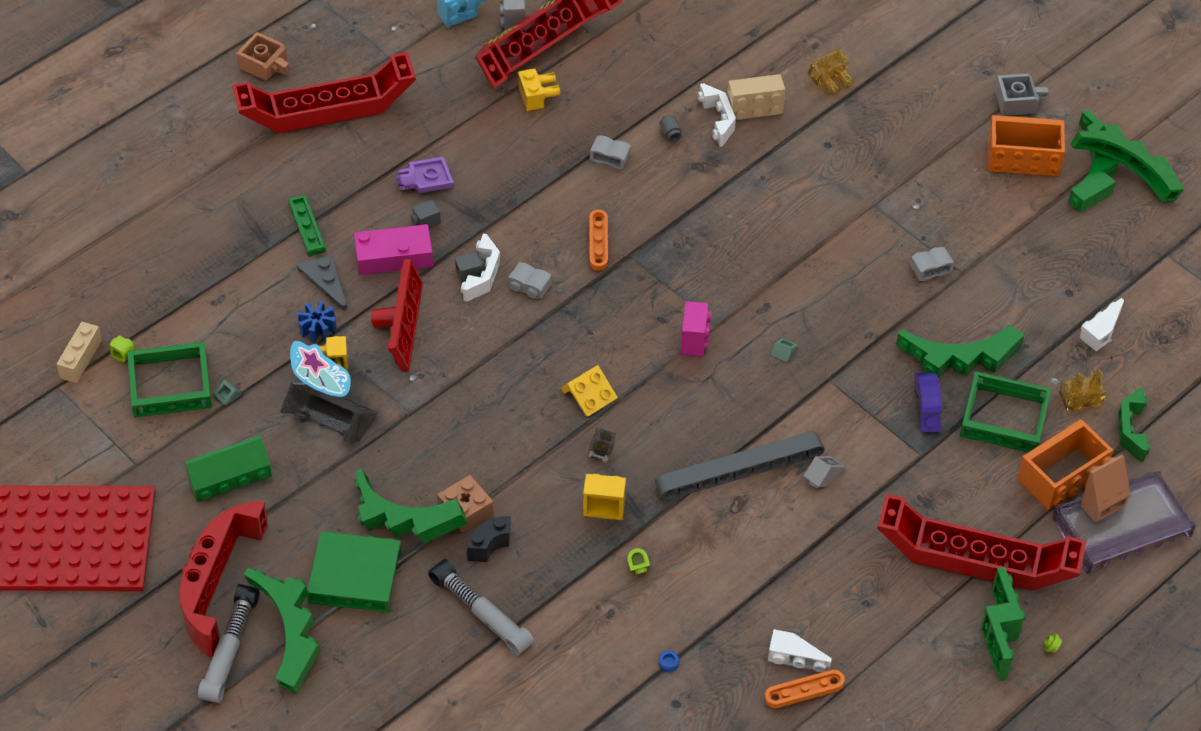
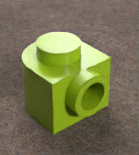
(119, 348)
(638, 561)

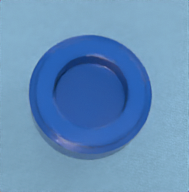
(668, 661)

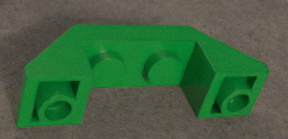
(1133, 443)

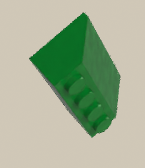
(228, 468)

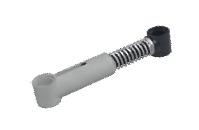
(515, 637)
(213, 685)

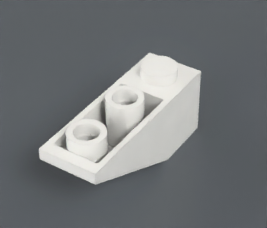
(1099, 330)
(794, 651)

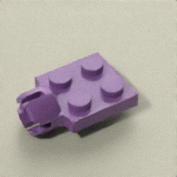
(425, 176)

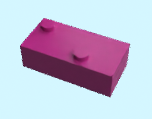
(387, 248)

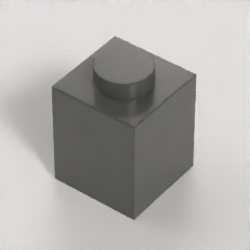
(426, 214)
(468, 265)

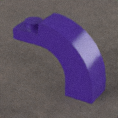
(929, 396)

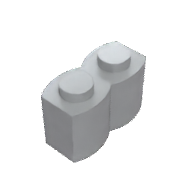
(610, 152)
(932, 263)
(529, 280)

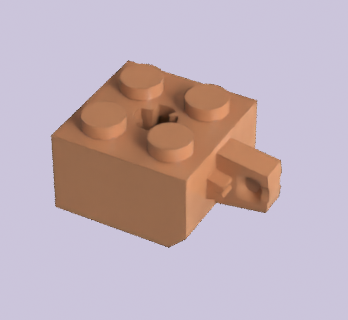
(263, 57)
(472, 498)

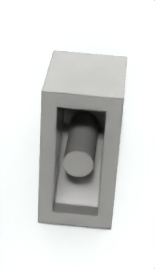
(823, 471)

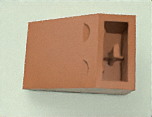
(1106, 489)

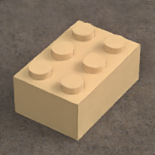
(756, 96)

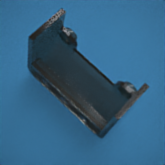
(331, 411)

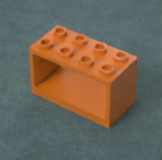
(1025, 145)
(1033, 464)

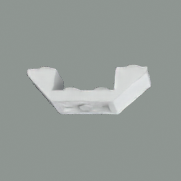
(713, 97)
(478, 286)

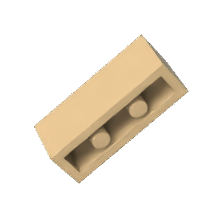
(79, 352)

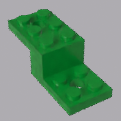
(1002, 623)

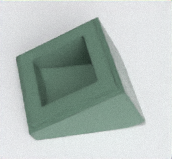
(783, 349)
(227, 392)

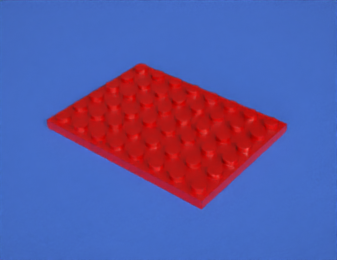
(74, 537)

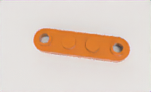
(598, 240)
(804, 688)

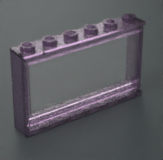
(1147, 519)

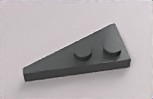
(324, 276)

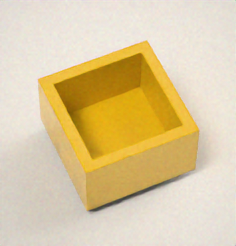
(604, 496)

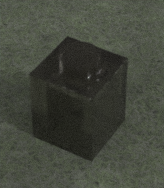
(601, 445)

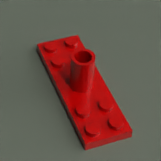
(403, 316)

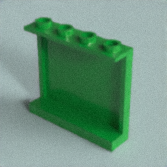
(353, 571)

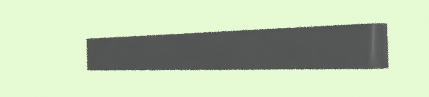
(739, 465)

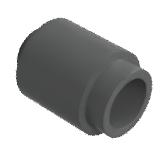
(670, 128)

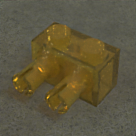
(830, 66)
(1083, 391)

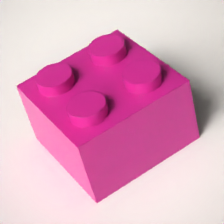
(695, 328)

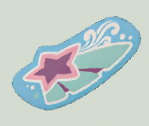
(318, 371)

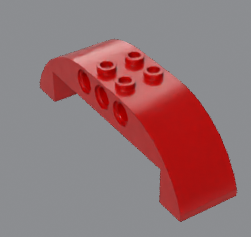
(207, 565)

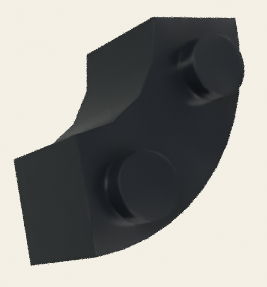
(488, 538)

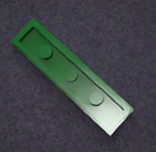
(307, 225)

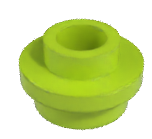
(1052, 643)

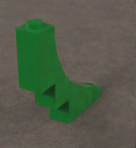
(1098, 182)

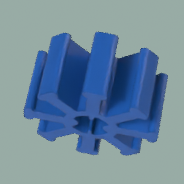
(317, 321)

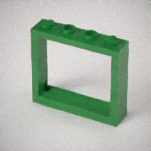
(169, 403)
(1002, 436)

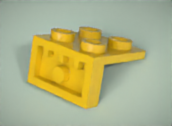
(591, 390)

